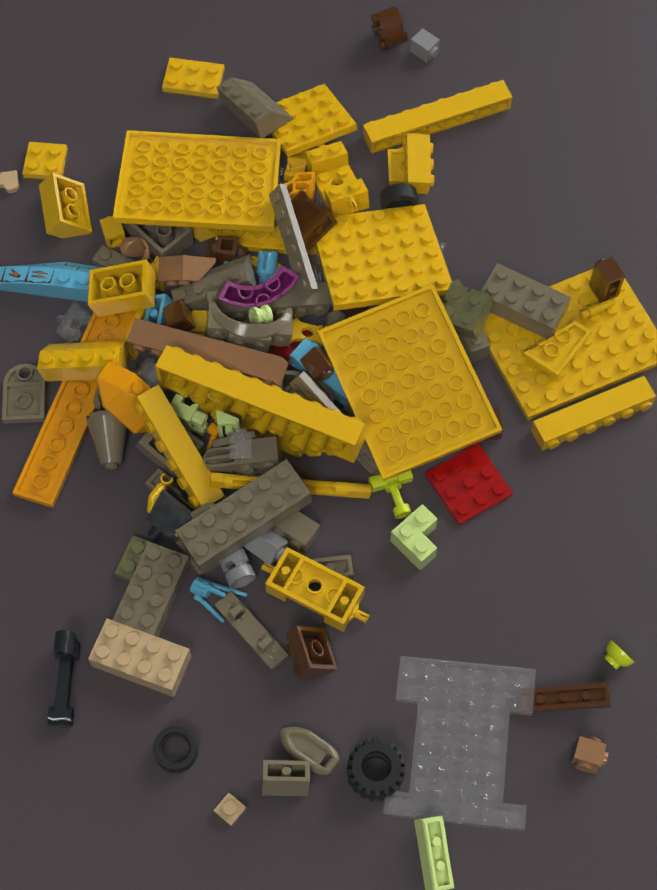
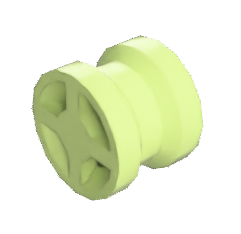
(260, 315)

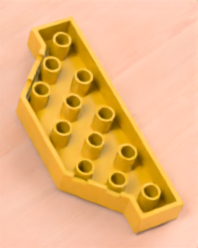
(261, 408)

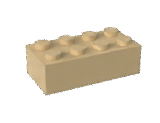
(140, 657)

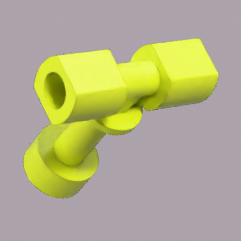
(392, 486)

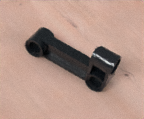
(66, 651)

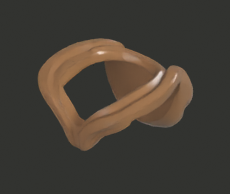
(134, 247)

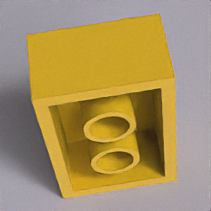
(122, 288)

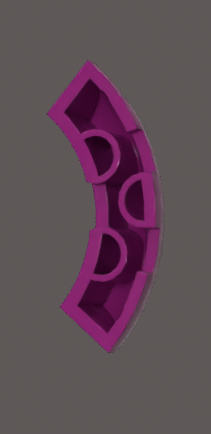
(252, 296)

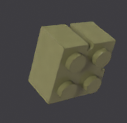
(467, 309)

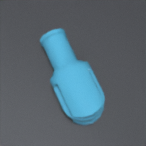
(266, 264)

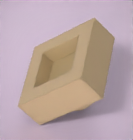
(230, 809)

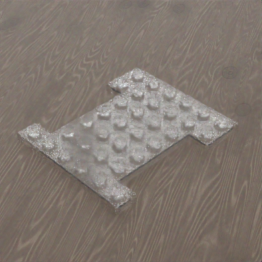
(461, 740)

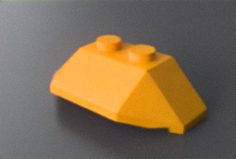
(117, 391)

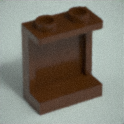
(312, 219)

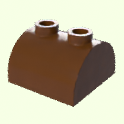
(310, 652)

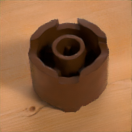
(389, 28)

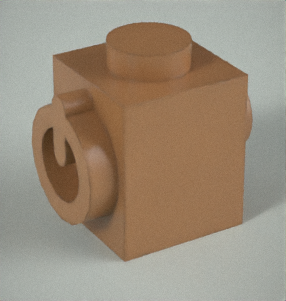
(589, 754)

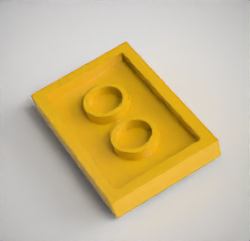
(193, 77)

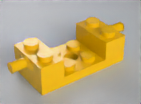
(333, 168)
(335, 601)

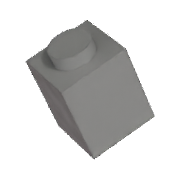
(425, 45)

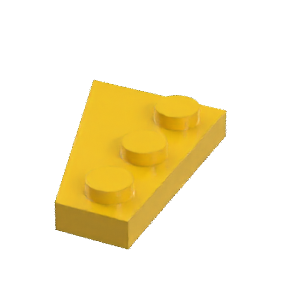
(559, 349)

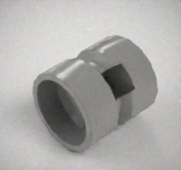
(237, 569)

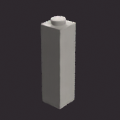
(268, 546)

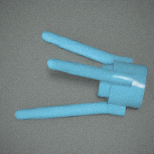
(204, 588)

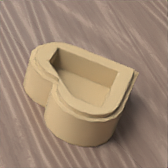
(9, 181)

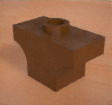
(225, 249)

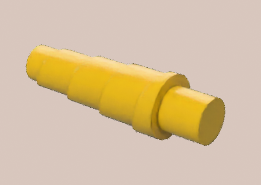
(593, 310)

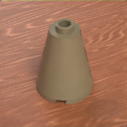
(108, 438)

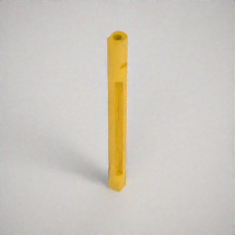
(316, 487)

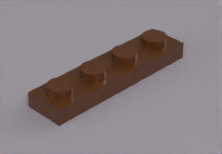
(571, 697)

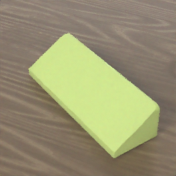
(226, 423)
(434, 853)

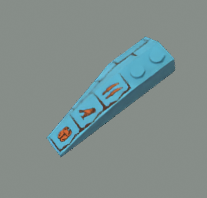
(48, 279)

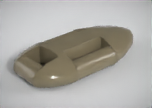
(307, 746)

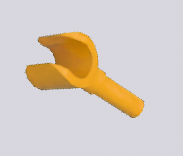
(213, 431)

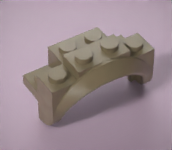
(246, 334)

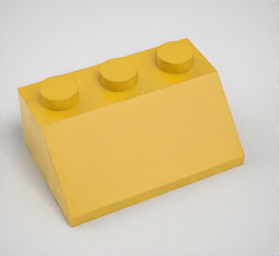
(64, 207)

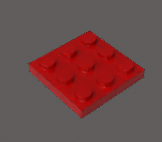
(468, 484)

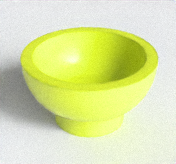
(617, 656)

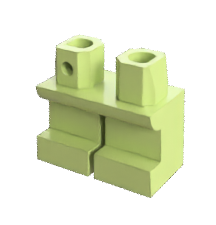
(190, 416)

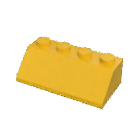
(80, 359)

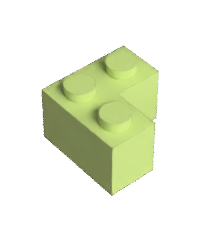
(412, 538)

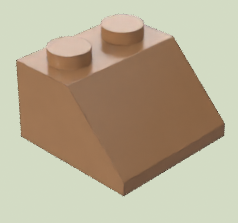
(183, 269)

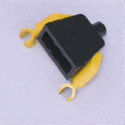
(166, 510)

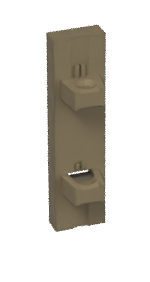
(251, 631)

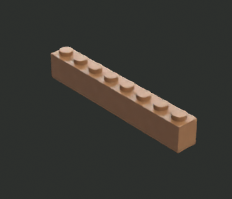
(249, 362)

